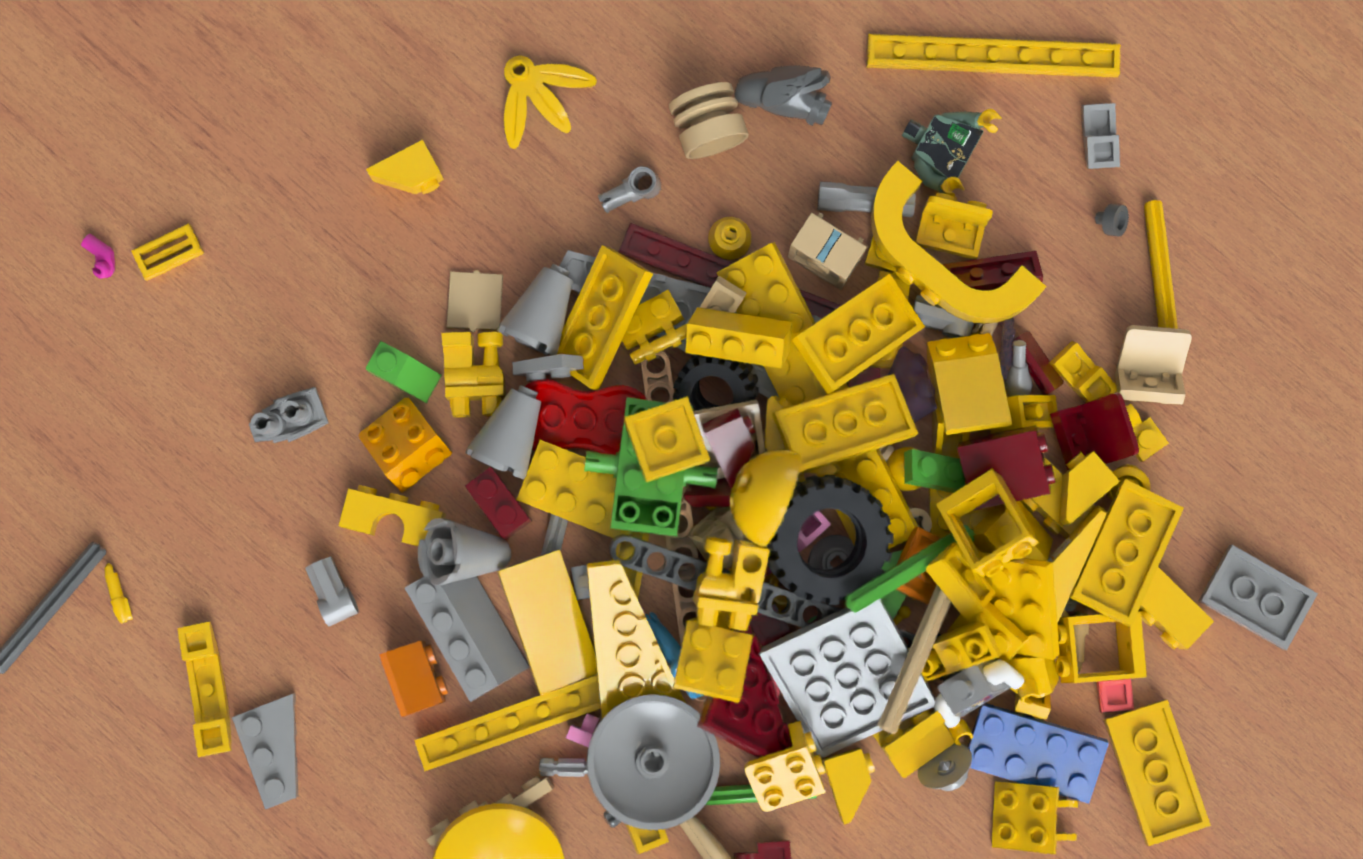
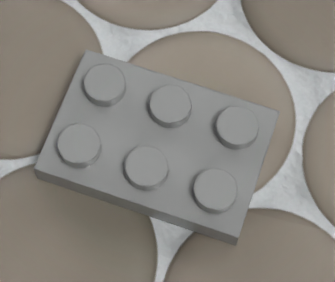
(1258, 597)

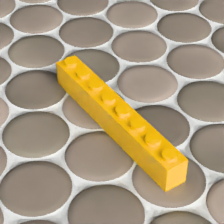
(1164, 602)

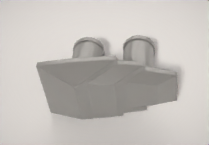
(289, 417)

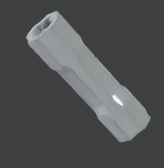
(844, 197)

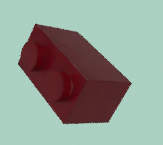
(498, 503)

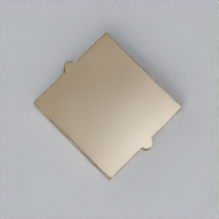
(474, 301)

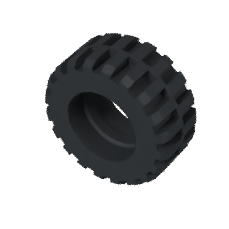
(868, 552)

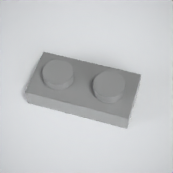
(556, 365)

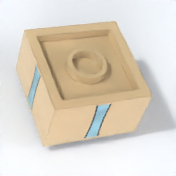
(826, 251)

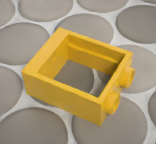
(971, 497)
(1129, 643)

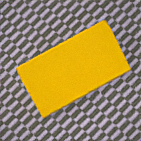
(960, 584)

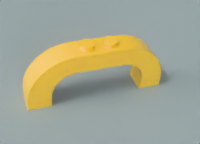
(930, 276)

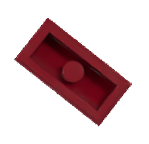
(1038, 365)
(707, 496)

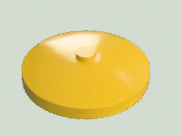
(499, 833)

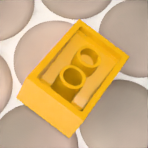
(968, 383)

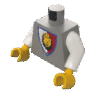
(976, 687)

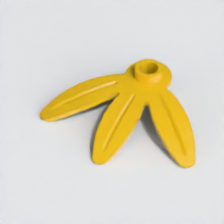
(531, 85)

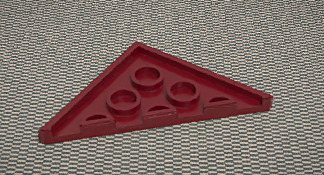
(754, 721)

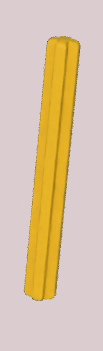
(1160, 264)

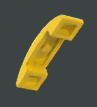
(207, 689)

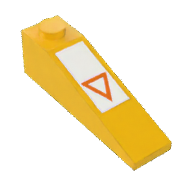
(1071, 556)

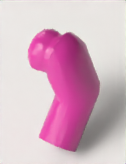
(103, 254)

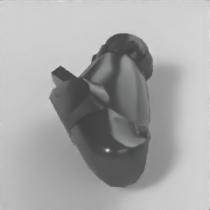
(787, 92)

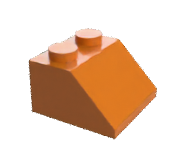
(414, 677)

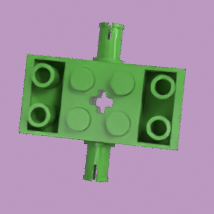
(641, 504)

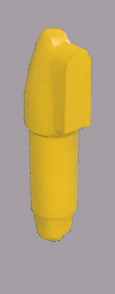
(119, 602)

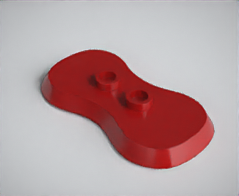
(581, 417)

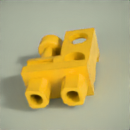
(468, 381)
(734, 591)

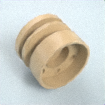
(708, 116)

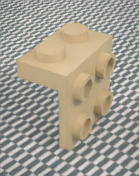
(1152, 364)

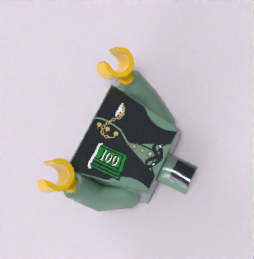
(947, 146)

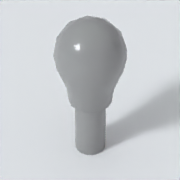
(1019, 379)

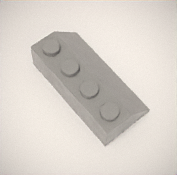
(468, 633)

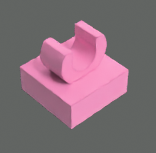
(583, 734)

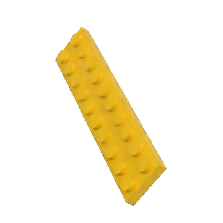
(775, 296)

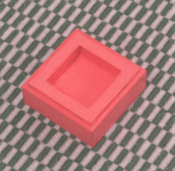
(1115, 695)

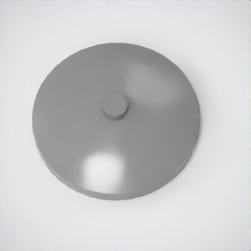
(652, 762)

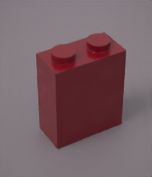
(1015, 457)

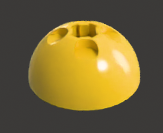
(764, 493)

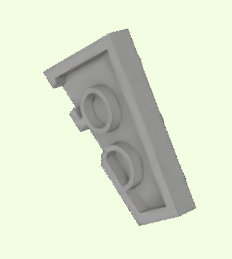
(270, 749)

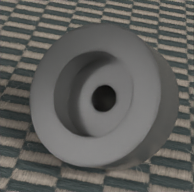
(1113, 219)

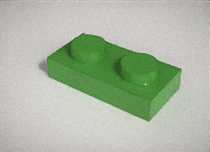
(933, 471)

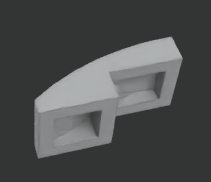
(1100, 136)

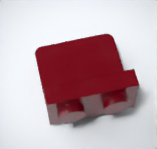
(1096, 427)

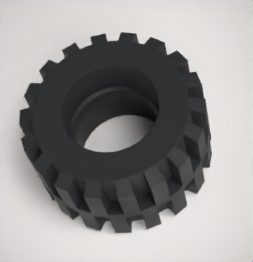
(733, 372)

